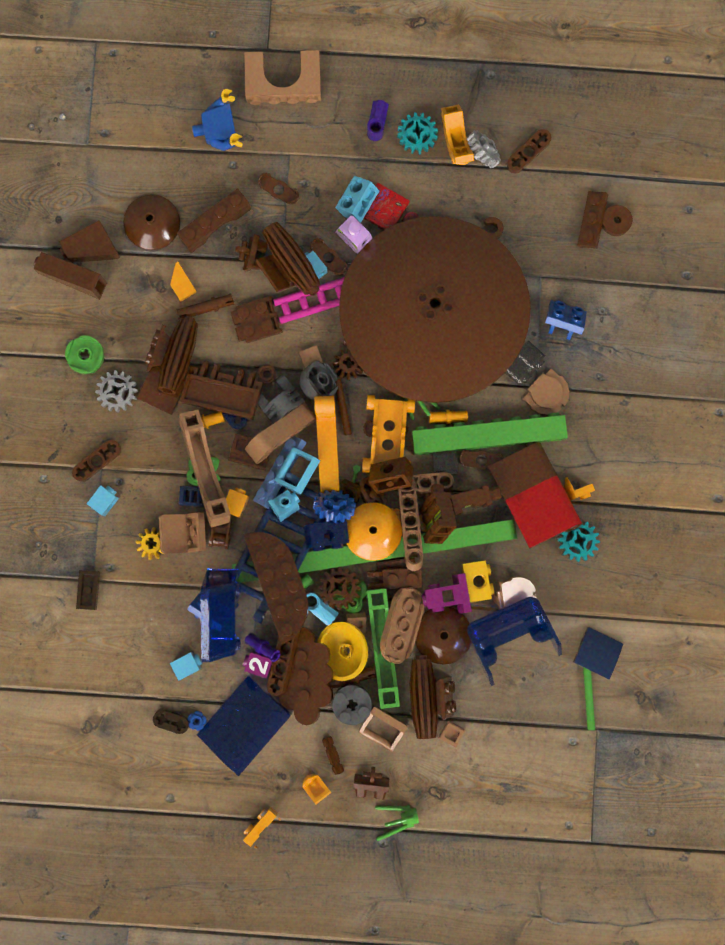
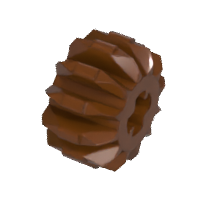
(341, 367)

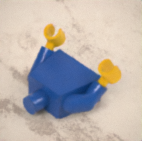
(219, 124)

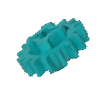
(424, 131)
(582, 550)

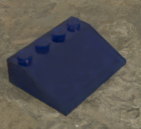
(243, 725)

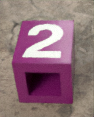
(257, 664)

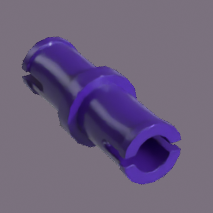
(262, 647)

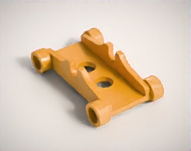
(383, 411)

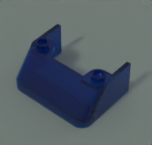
(218, 614)
(506, 625)

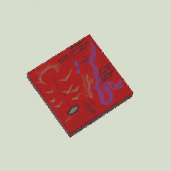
(386, 208)

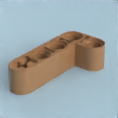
(279, 433)

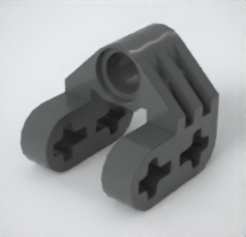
(283, 403)

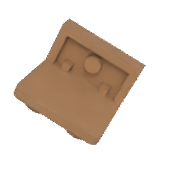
(182, 533)

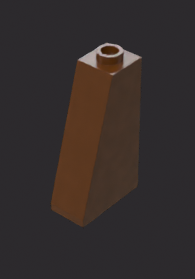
(70, 275)

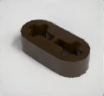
(172, 717)

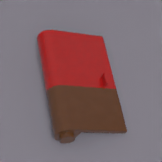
(535, 494)

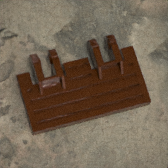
(220, 393)

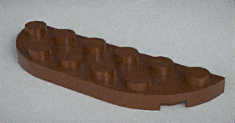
(279, 583)

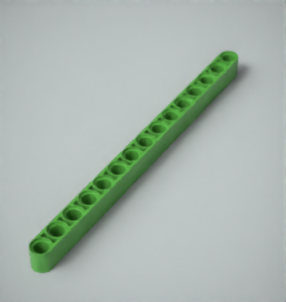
(457, 539)

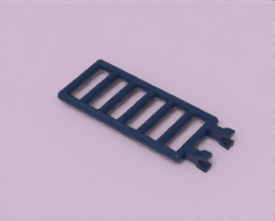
(301, 551)

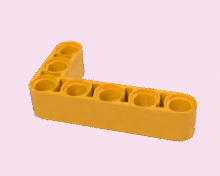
(327, 443)

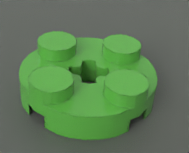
(79, 345)

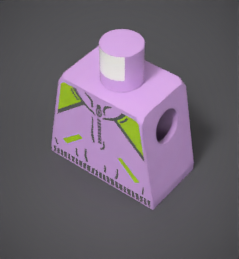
(354, 234)

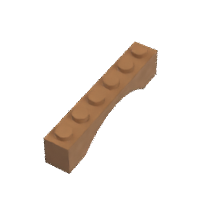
(207, 481)

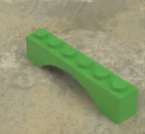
(385, 670)

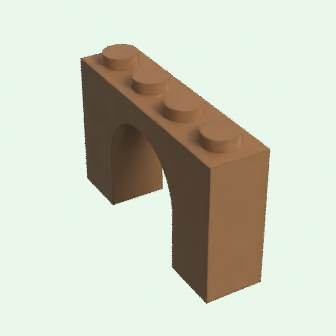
(306, 88)

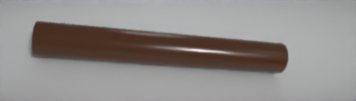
(342, 408)

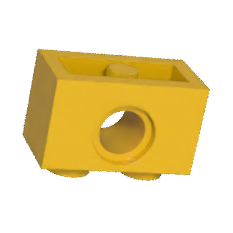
(478, 569)

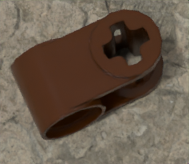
(221, 532)

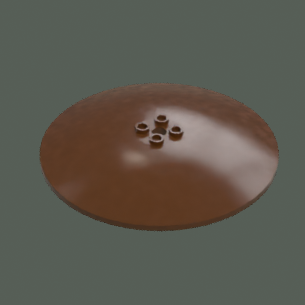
(424, 349)

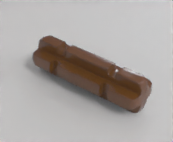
(333, 756)

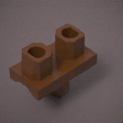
(254, 245)
(372, 782)

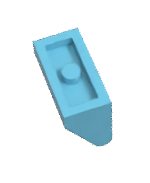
(306, 476)

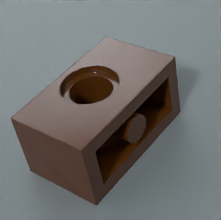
(391, 475)

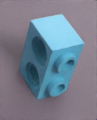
(357, 198)

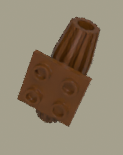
(287, 263)
(173, 354)
(429, 697)

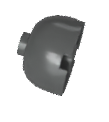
(318, 380)

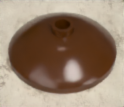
(154, 233)
(443, 650)

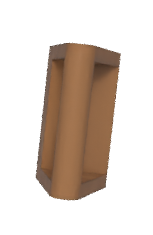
(389, 719)

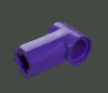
(377, 120)

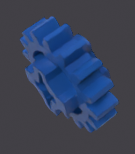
(334, 506)

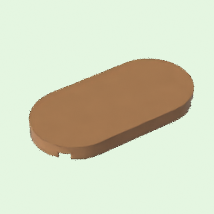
(402, 625)

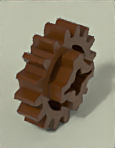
(333, 594)

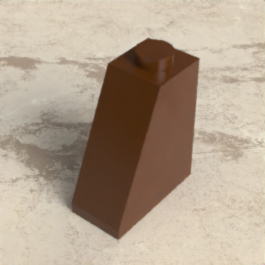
(89, 245)

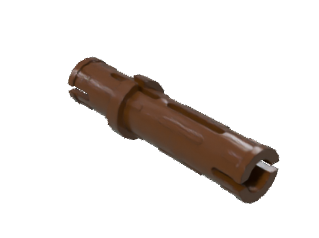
(206, 306)
(367, 673)

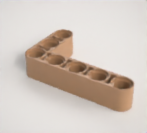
(411, 513)

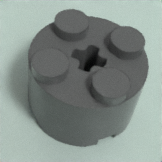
(346, 714)

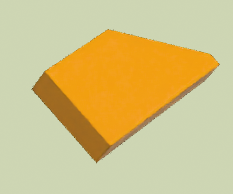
(181, 283)

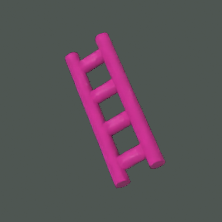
(306, 310)

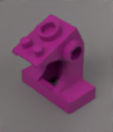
(433, 596)

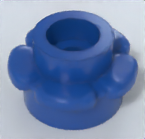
(197, 715)

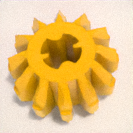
(147, 548)

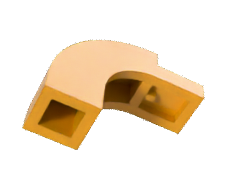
(455, 135)

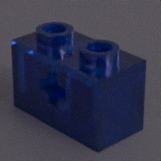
(315, 535)

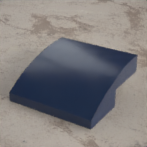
(598, 653)

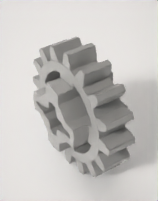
(483, 149)
(123, 389)

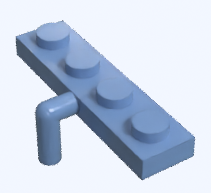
(269, 487)

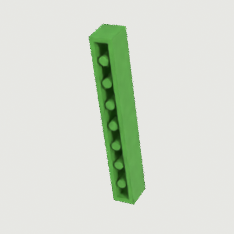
(489, 435)

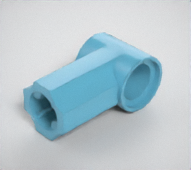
(322, 610)

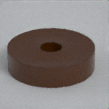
(622, 214)

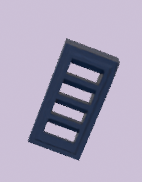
(182, 497)

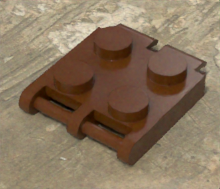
(255, 320)

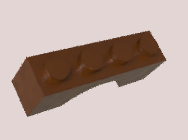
(227, 210)

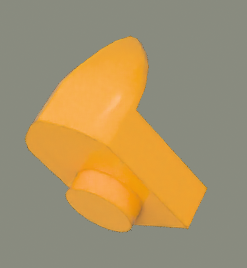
(583, 492)
(315, 788)

